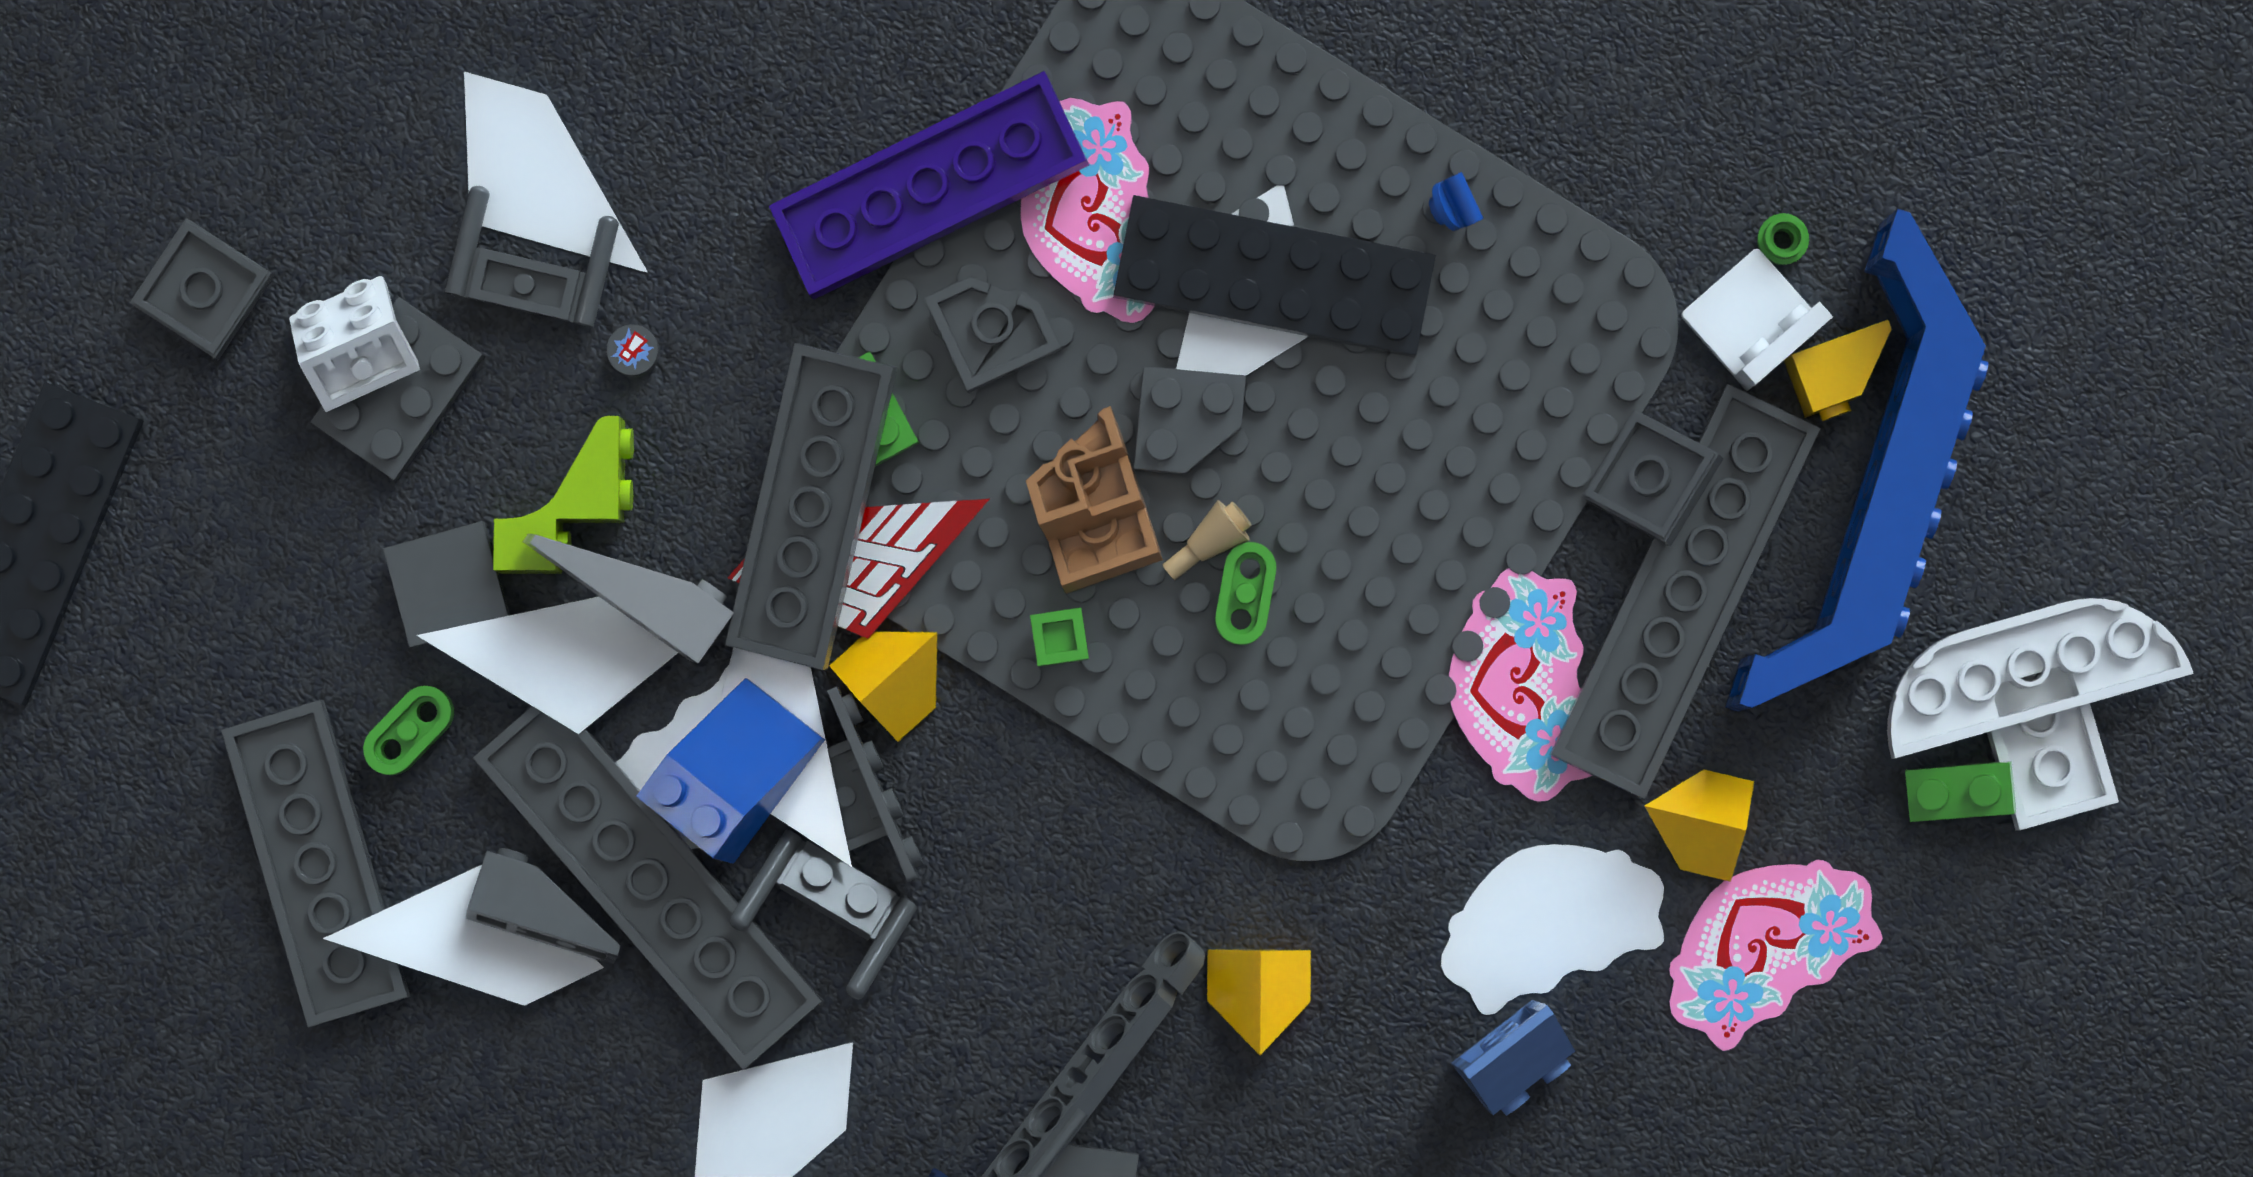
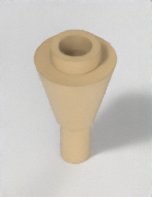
(1218, 532)

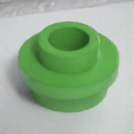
(1794, 228)

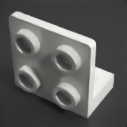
(1753, 319)
(351, 343)

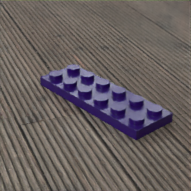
(928, 185)

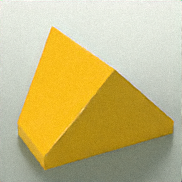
(892, 677)
(1704, 822)
(1259, 990)

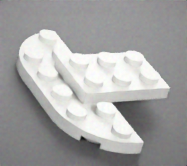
(2032, 694)

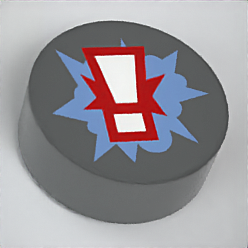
(633, 350)

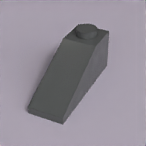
(529, 904)

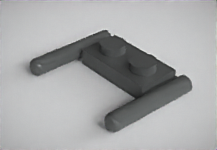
(524, 282)
(837, 893)

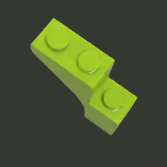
(589, 494)

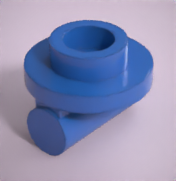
(1454, 203)

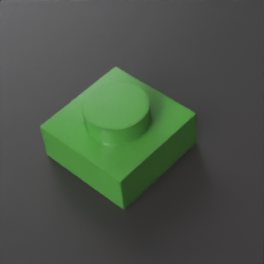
(1059, 637)

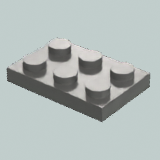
(398, 418)

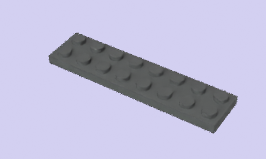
(1684, 598)
(649, 883)

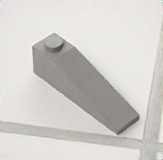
(665, 606)

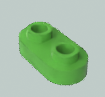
(1245, 594)
(409, 729)

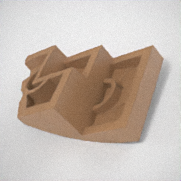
(1093, 508)

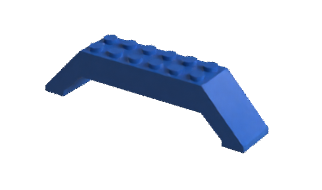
(1901, 476)

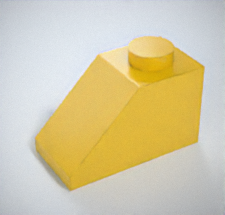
(1836, 370)

